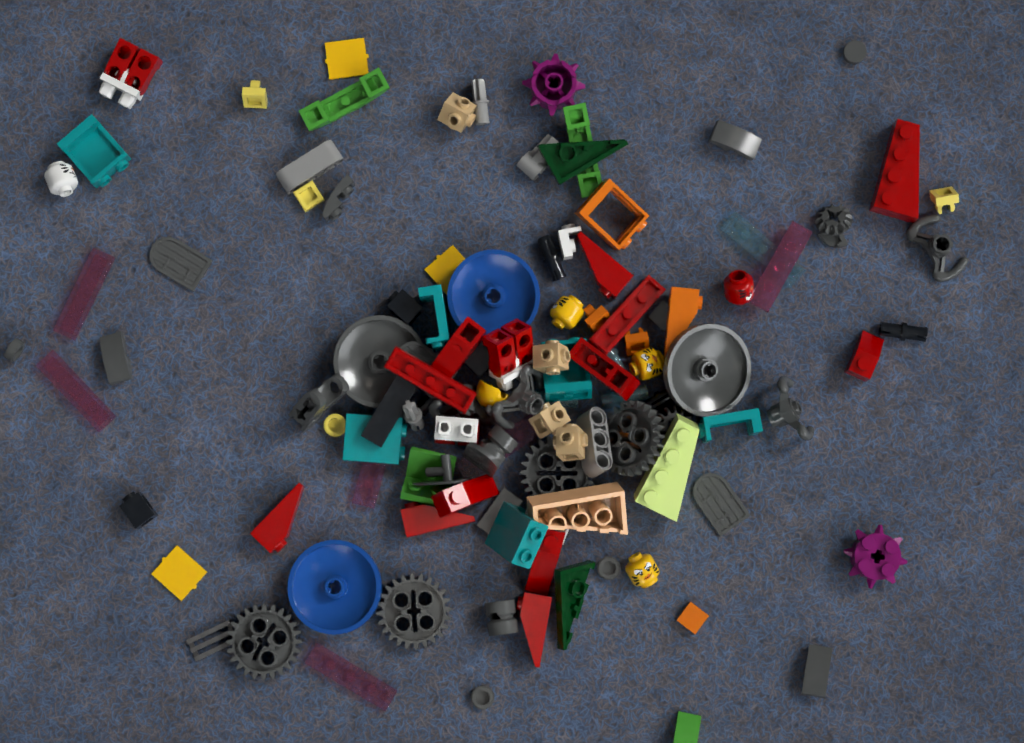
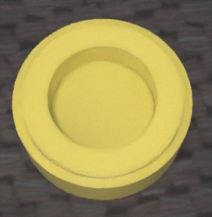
(335, 425)

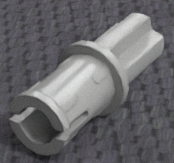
(481, 101)
(413, 415)

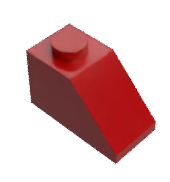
(865, 356)

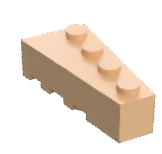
(582, 509)

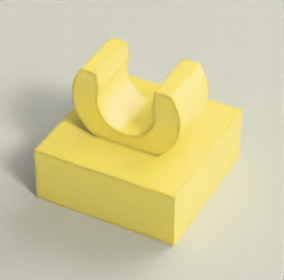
(254, 96)
(944, 196)

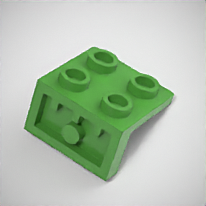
(418, 462)

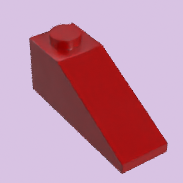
(606, 271)
(604, 369)
(464, 495)
(425, 519)
(278, 523)
(545, 562)
(534, 618)

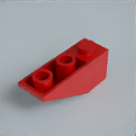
(459, 347)

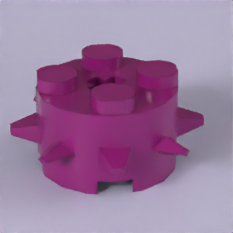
(553, 71)
(861, 556)

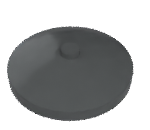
(364, 352)
(707, 369)

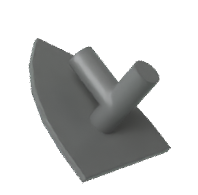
(444, 471)

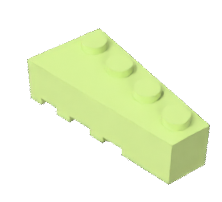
(666, 481)

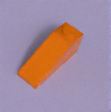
(681, 311)

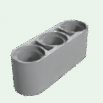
(308, 166)
(598, 452)

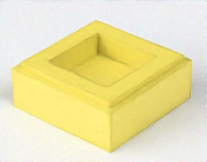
(308, 196)

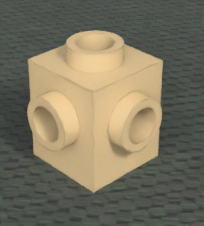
(457, 112)
(551, 357)
(549, 419)
(570, 442)

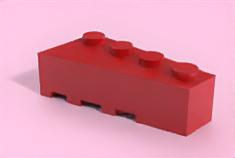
(898, 178)

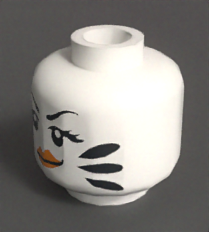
(61, 178)

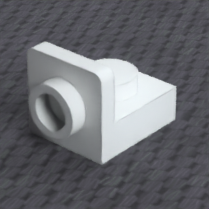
(566, 244)

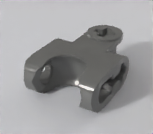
(318, 401)

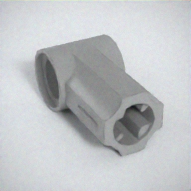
(533, 162)

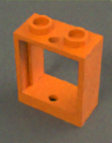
(596, 197)

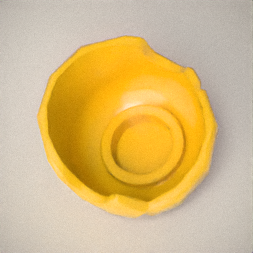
(488, 394)

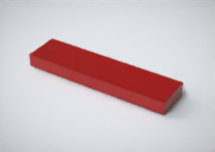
(627, 315)
(430, 379)

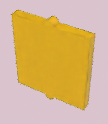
(346, 58)
(444, 266)
(179, 573)

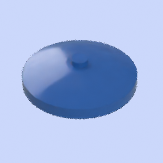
(493, 290)
(334, 587)

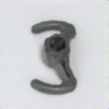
(932, 251)
(521, 398)
(474, 410)
(788, 411)

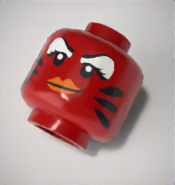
(738, 287)

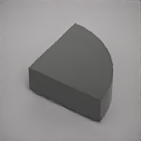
(836, 241)

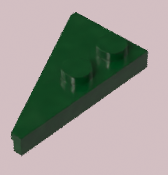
(572, 158)
(569, 595)

